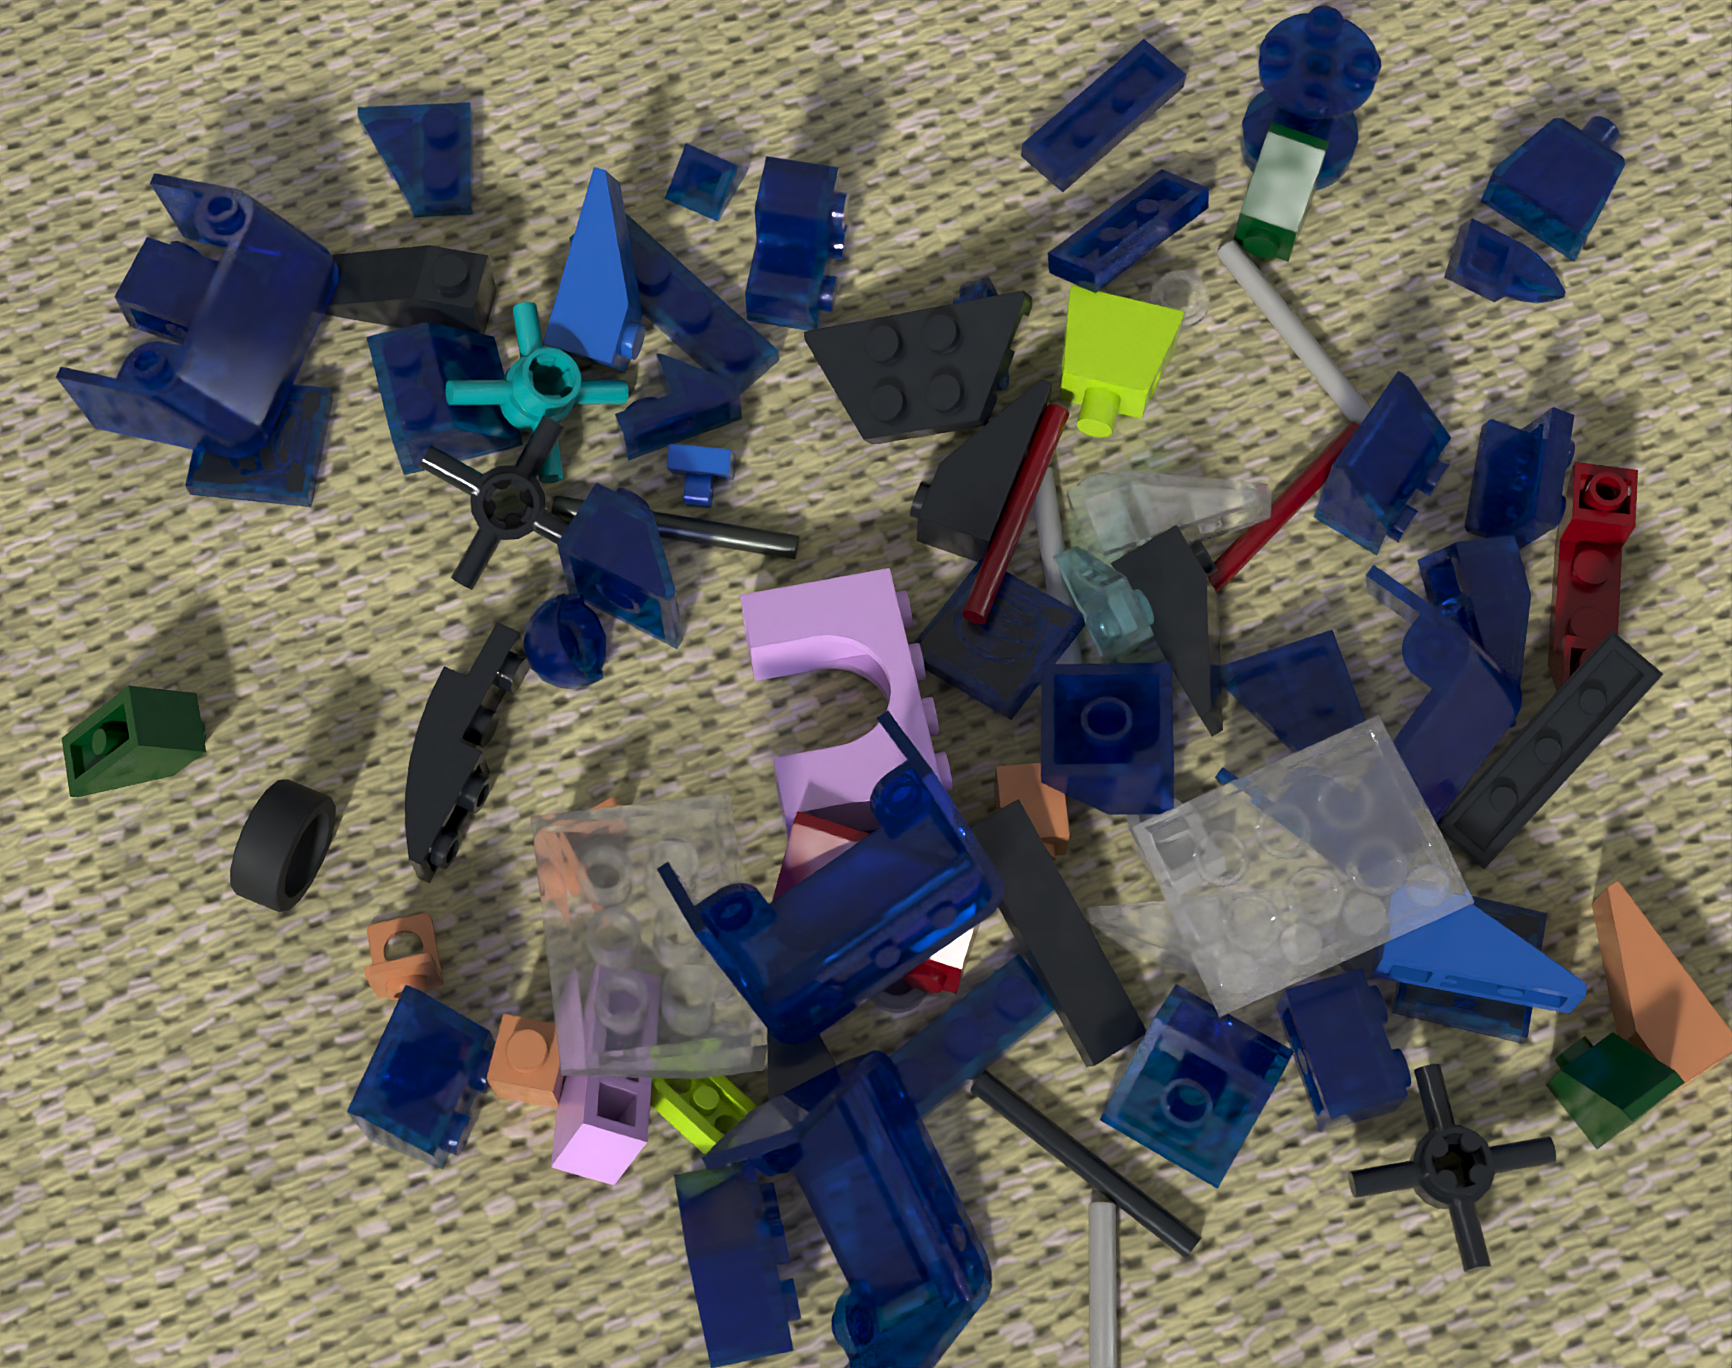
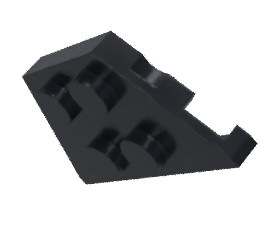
(921, 367)

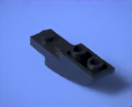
(444, 767)

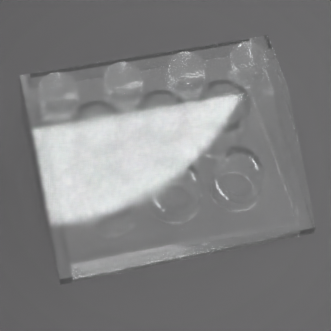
(1301, 865)
(623, 963)

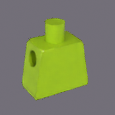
(1114, 356)

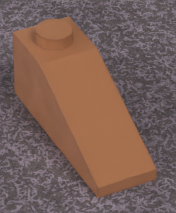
(1653, 994)

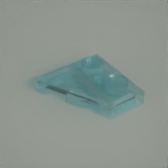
(1111, 610)

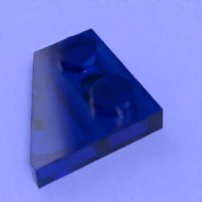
(1297, 690)

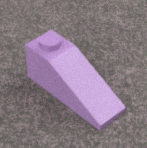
(601, 1125)

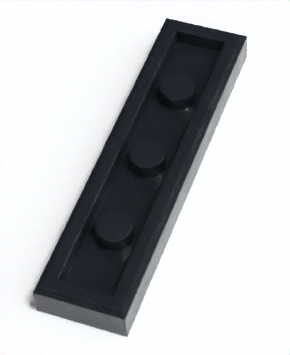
(1549, 749)
(1057, 938)

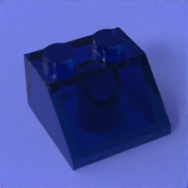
(412, 381)
(1385, 468)
(620, 563)
(1109, 735)
(423, 1080)
(1196, 1085)

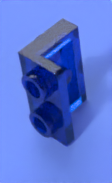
(1521, 478)

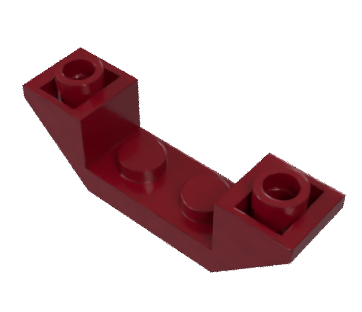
(1588, 563)

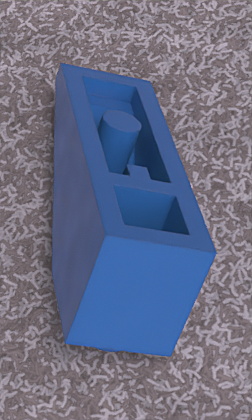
(598, 295)
(1478, 958)

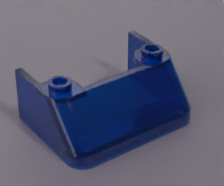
(243, 343)
(1468, 701)
(858, 916)
(881, 1205)

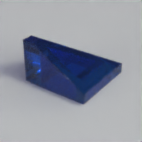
(704, 182)

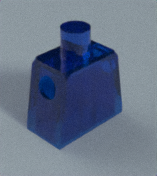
(1558, 182)

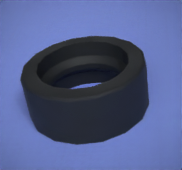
(282, 845)

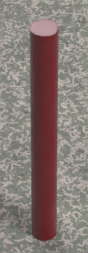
(1282, 510)
(1015, 514)

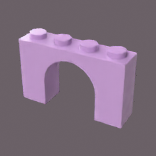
(857, 628)

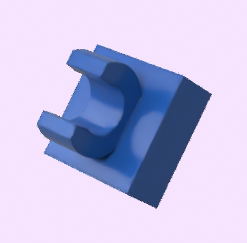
(701, 468)

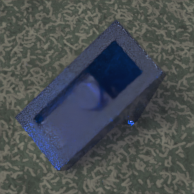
(692, 405)

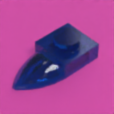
(1500, 267)

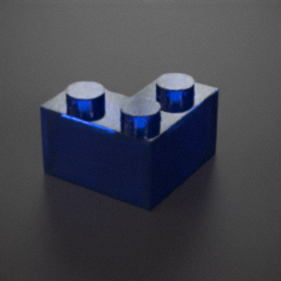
(797, 237)
(733, 1258)

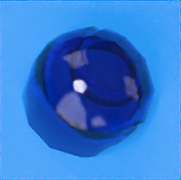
(565, 642)

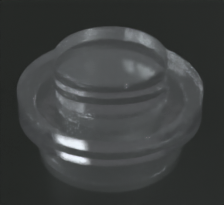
(1182, 292)

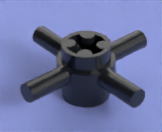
(482, 486)
(1440, 1189)

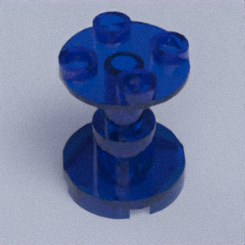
(1312, 80)

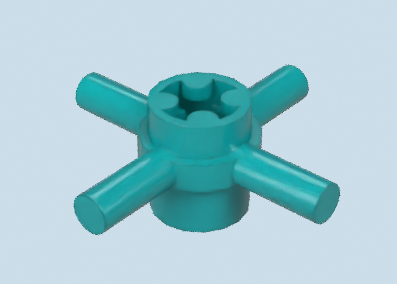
(537, 385)

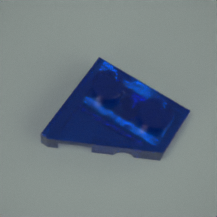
(426, 154)

